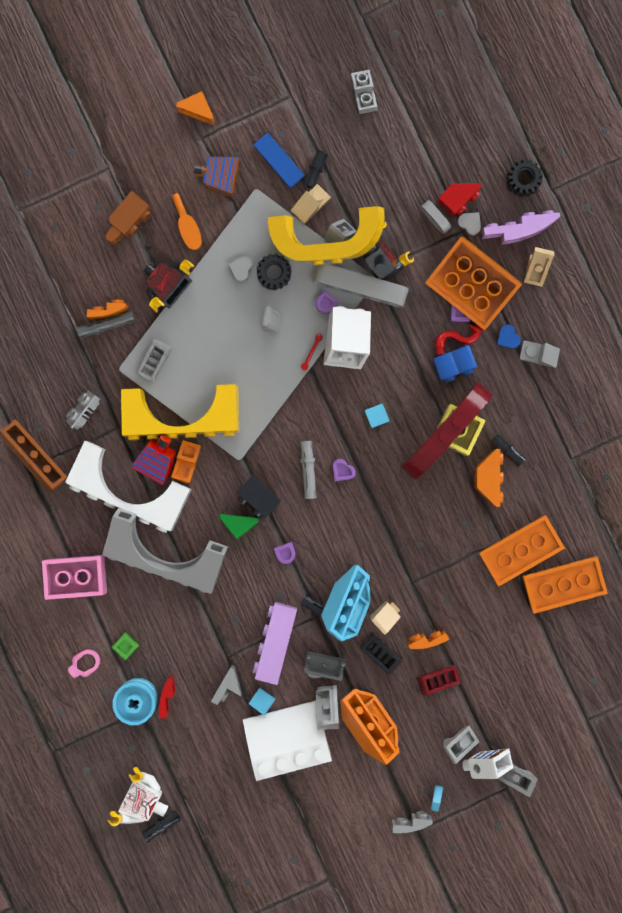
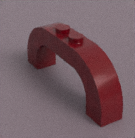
(447, 431)

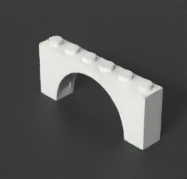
(88, 477)

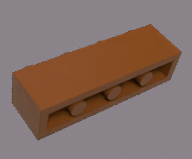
(33, 456)

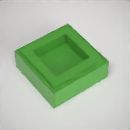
(125, 646)

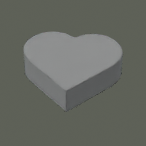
(470, 223)
(240, 268)

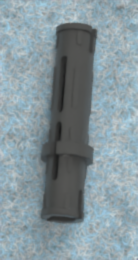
(98, 327)

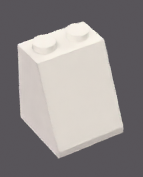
(348, 338)

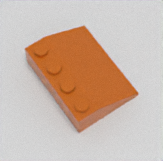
(473, 283)

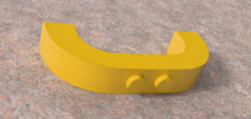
(368, 233)

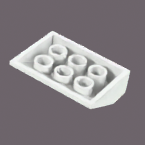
(286, 741)

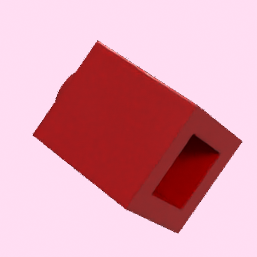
(457, 196)

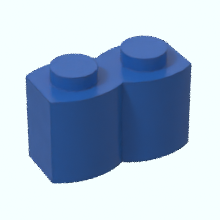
(455, 363)

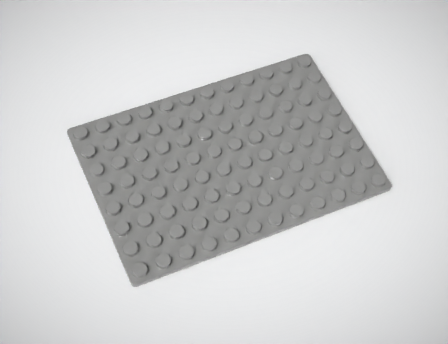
(220, 330)

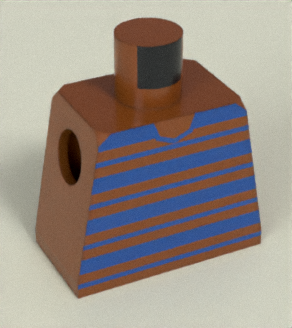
(219, 174)

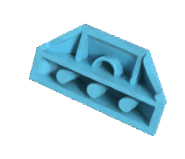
(347, 604)

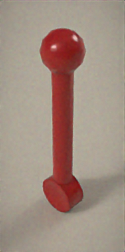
(318, 337)

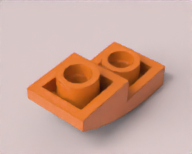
(112, 309)
(420, 641)

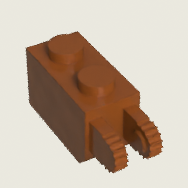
(127, 218)

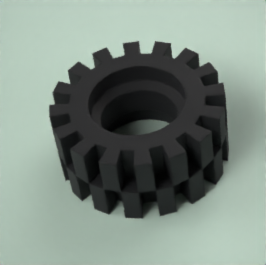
(529, 167)
(274, 260)

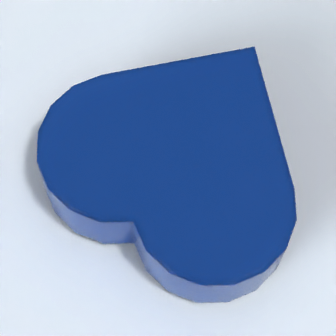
(508, 338)

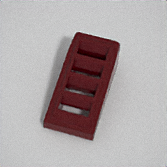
(423, 685)

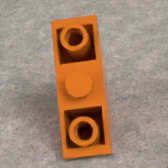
(488, 478)

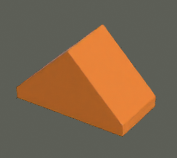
(196, 107)

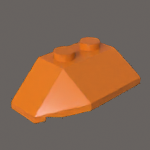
(370, 725)

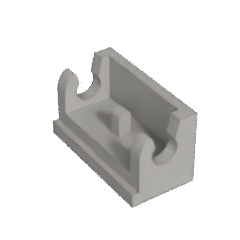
(327, 707)

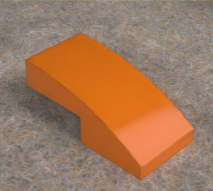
(186, 462)

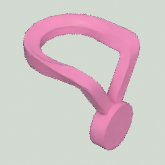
(74, 672)

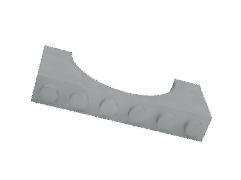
(125, 546)

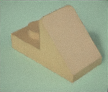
(310, 204)
(538, 266)

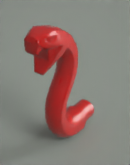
(440, 340)

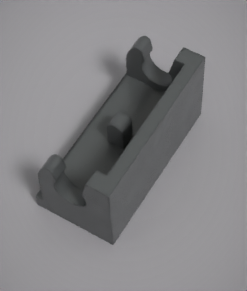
(324, 665)

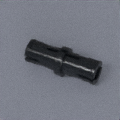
(161, 826)

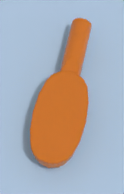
(187, 225)

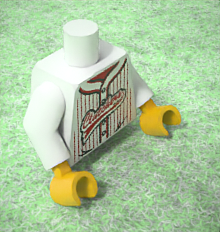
(140, 800)

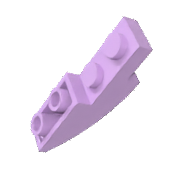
(527, 227)

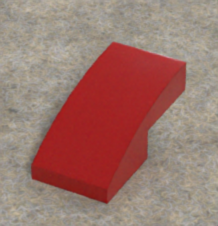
(167, 692)

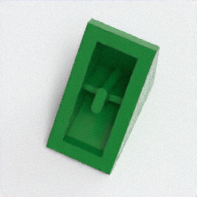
(238, 524)

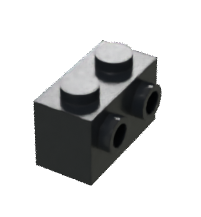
(258, 497)

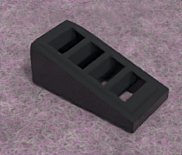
(389, 670)

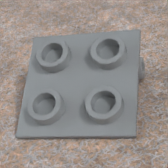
(74, 416)

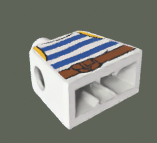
(489, 764)

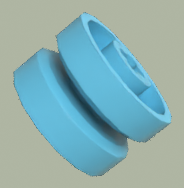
(129, 711)

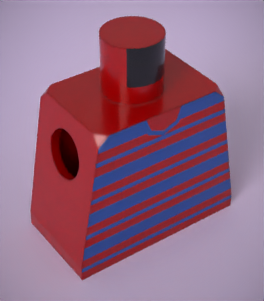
(156, 460)

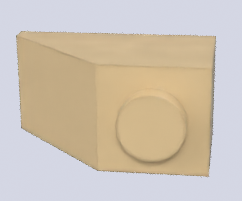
(385, 616)

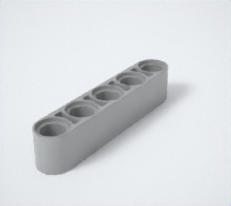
(361, 285)

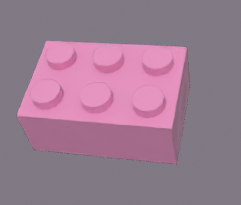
(74, 577)

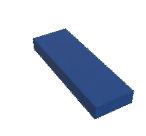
(279, 160)

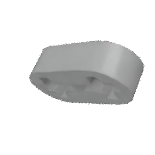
(435, 217)

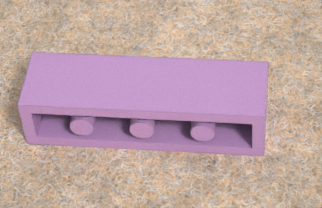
(275, 643)

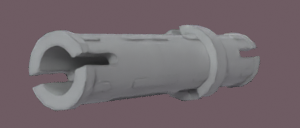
(308, 469)

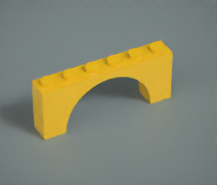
(221, 417)

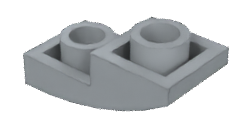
(364, 91)
(418, 821)

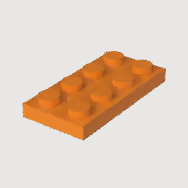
(521, 550)
(564, 584)

